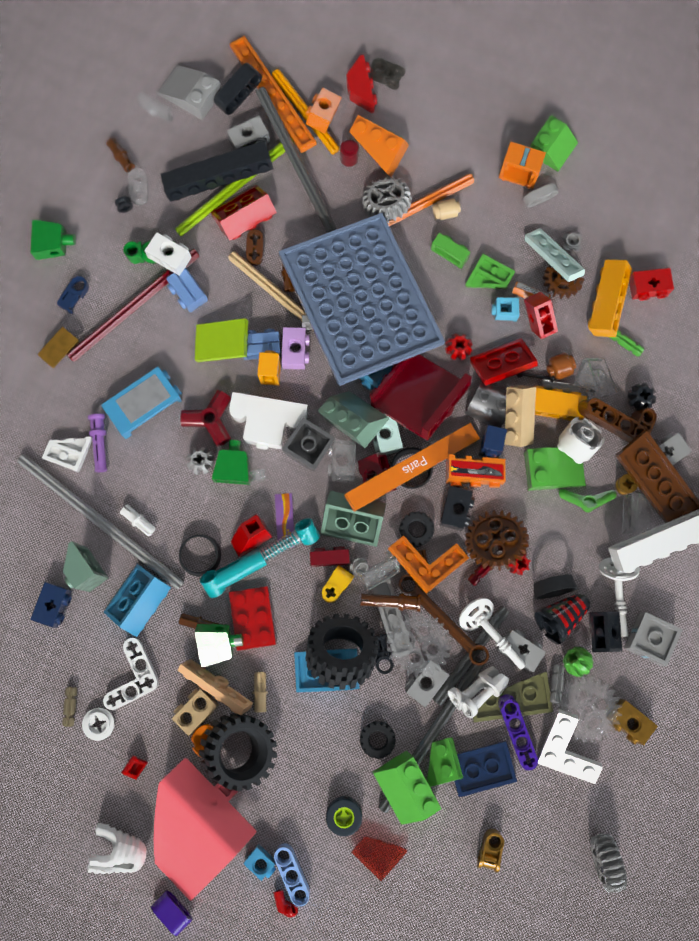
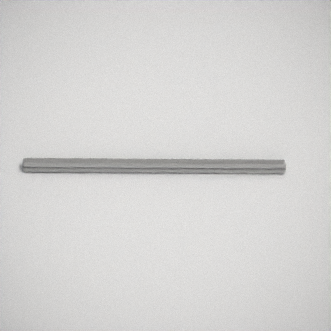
(100, 521)

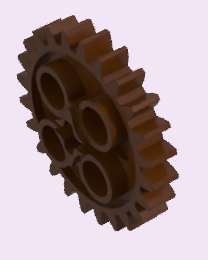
(497, 540)

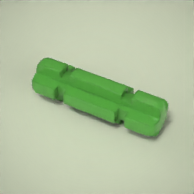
(628, 344)

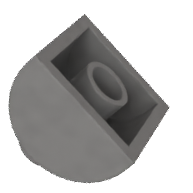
(488, 405)
(308, 444)

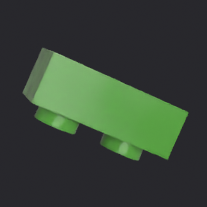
(449, 250)

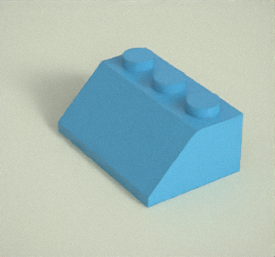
(137, 600)

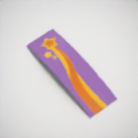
(284, 515)

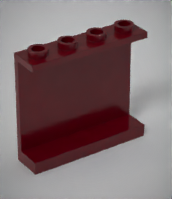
(419, 394)

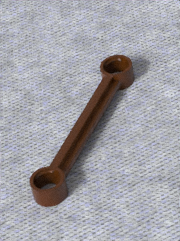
(436, 612)

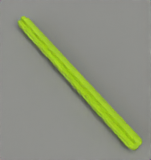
(222, 196)

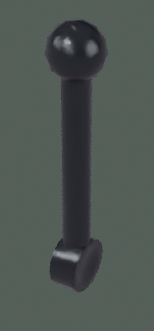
(535, 376)

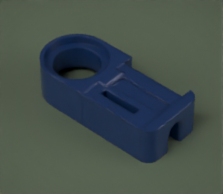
(71, 295)

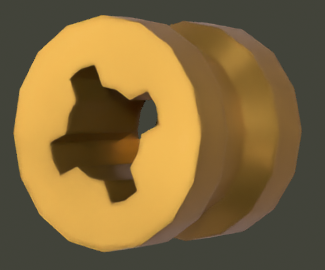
(622, 486)

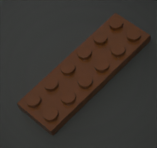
(657, 478)

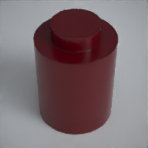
(349, 153)

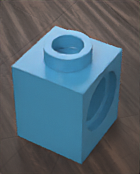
(260, 853)

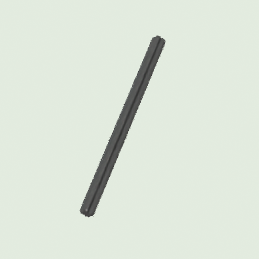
(295, 160)
(439, 723)

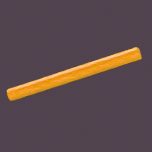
(302, 107)

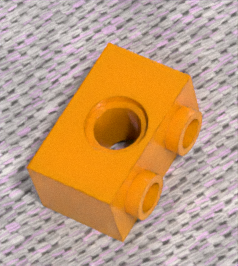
(269, 368)

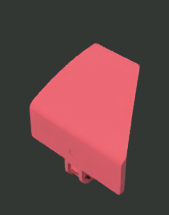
(195, 828)

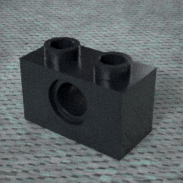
(449, 517)
(605, 631)

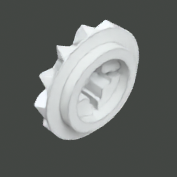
(90, 719)

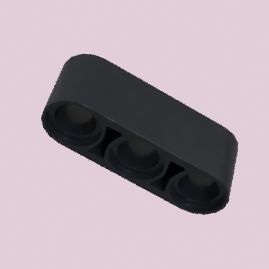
(237, 88)

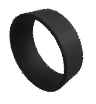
(409, 450)
(217, 558)
(554, 586)

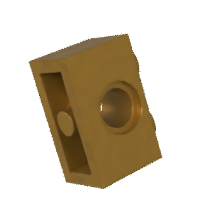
(643, 725)

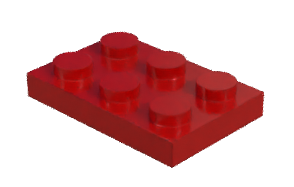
(503, 361)
(253, 617)

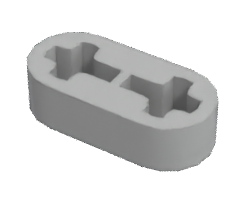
(541, 195)

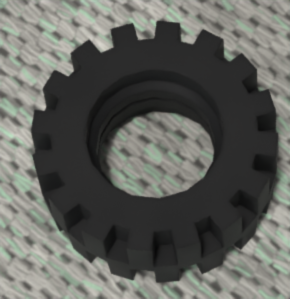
(425, 520)
(377, 752)

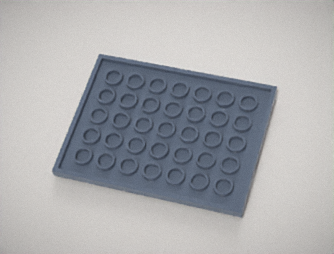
(361, 299)

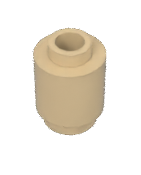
(446, 209)

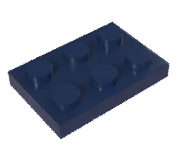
(485, 769)

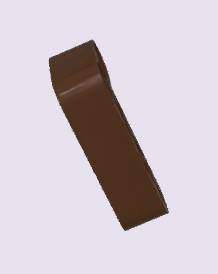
(615, 417)

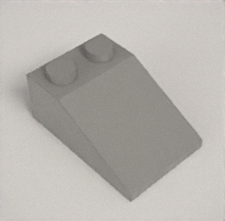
(191, 90)

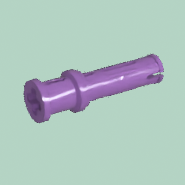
(97, 433)

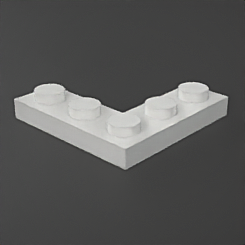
(557, 757)

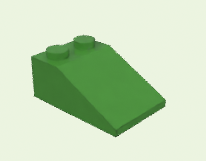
(552, 469)

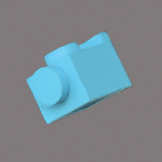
(511, 305)

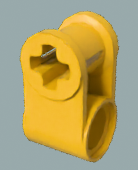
(339, 582)

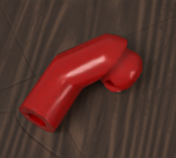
(284, 906)

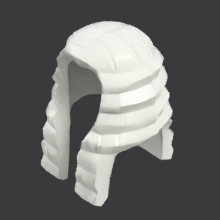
(127, 853)

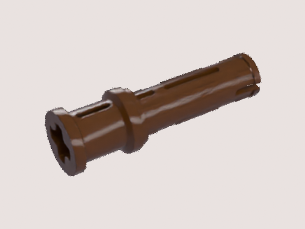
(401, 602)

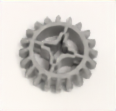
(386, 194)
(608, 863)

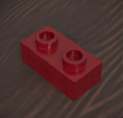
(337, 556)

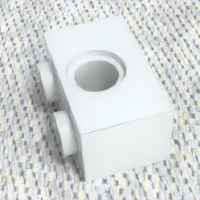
(174, 262)

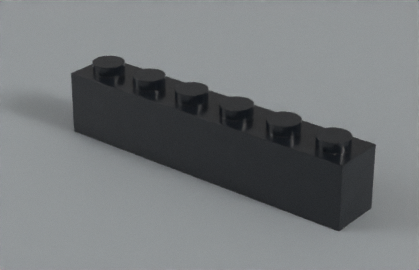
(216, 171)

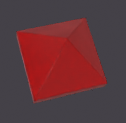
(134, 767)

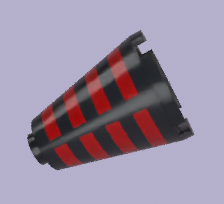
(562, 617)

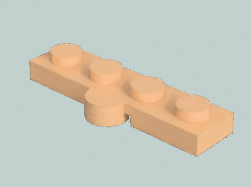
(216, 686)

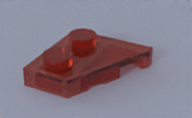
(378, 855)

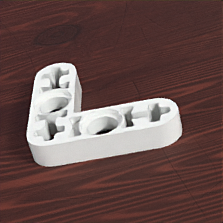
(140, 675)

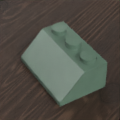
(353, 417)
(358, 526)
(82, 568)

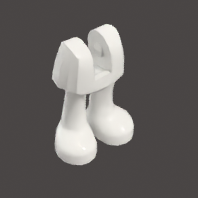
(488, 679)

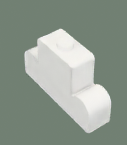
(266, 418)

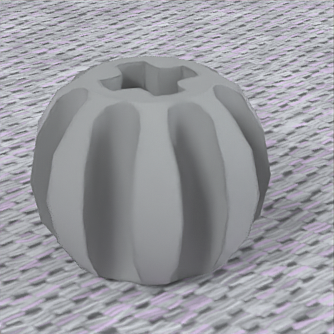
(193, 464)

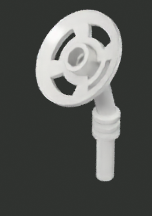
(618, 577)
(482, 620)

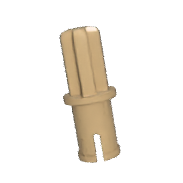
(260, 692)

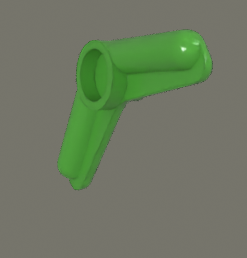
(588, 502)

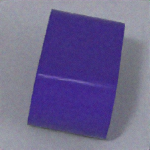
(171, 913)

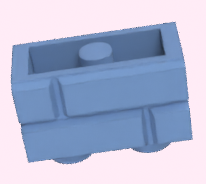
(187, 290)
(261, 342)

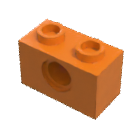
(323, 110)

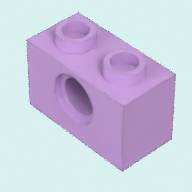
(294, 337)

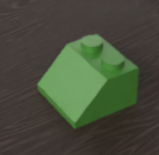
(557, 142)

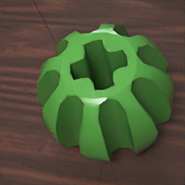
(578, 661)

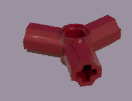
(216, 407)

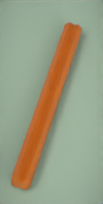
(436, 196)

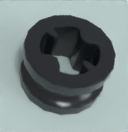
(123, 204)

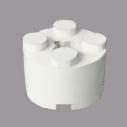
(580, 440)

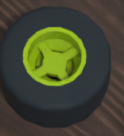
(344, 823)

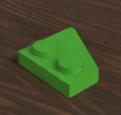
(490, 274)
(443, 763)

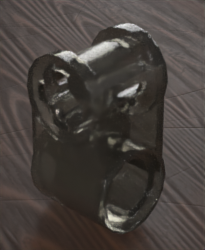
(387, 74)

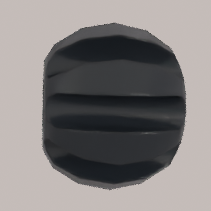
(643, 391)

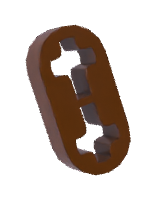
(250, 247)

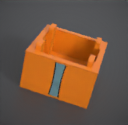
(522, 165)

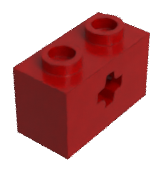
(642, 284)
(541, 315)

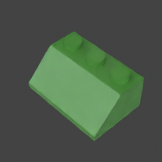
(406, 789)

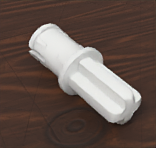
(137, 520)

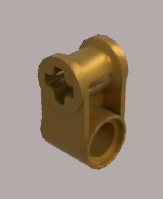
(489, 854)

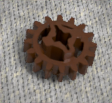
(560, 286)

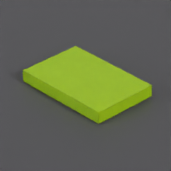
(221, 340)

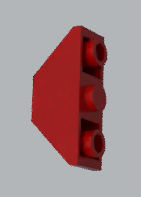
(360, 85)

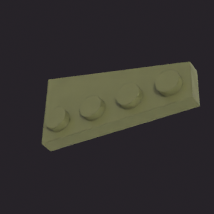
(530, 694)

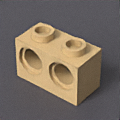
(198, 715)

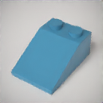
(304, 679)

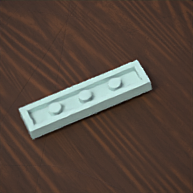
(554, 255)

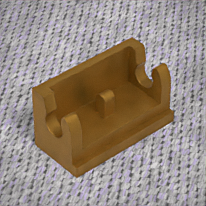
(58, 347)

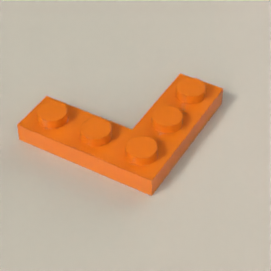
(427, 575)

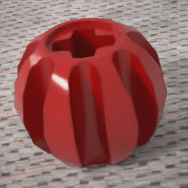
(457, 340)

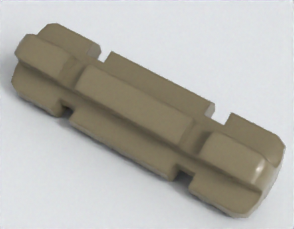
(69, 706)

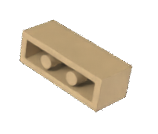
(520, 415)

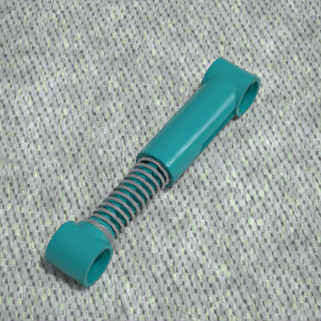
(216, 581)

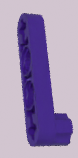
(520, 731)

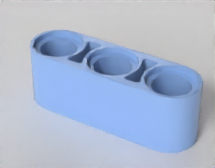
(292, 885)

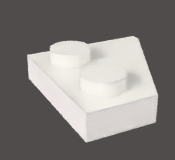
(68, 452)

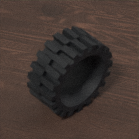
(341, 671)
(259, 758)

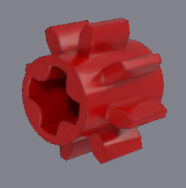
(519, 568)

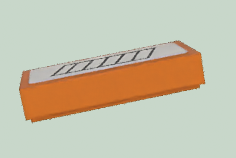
(525, 291)

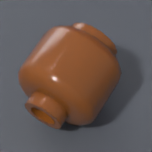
(561, 366)

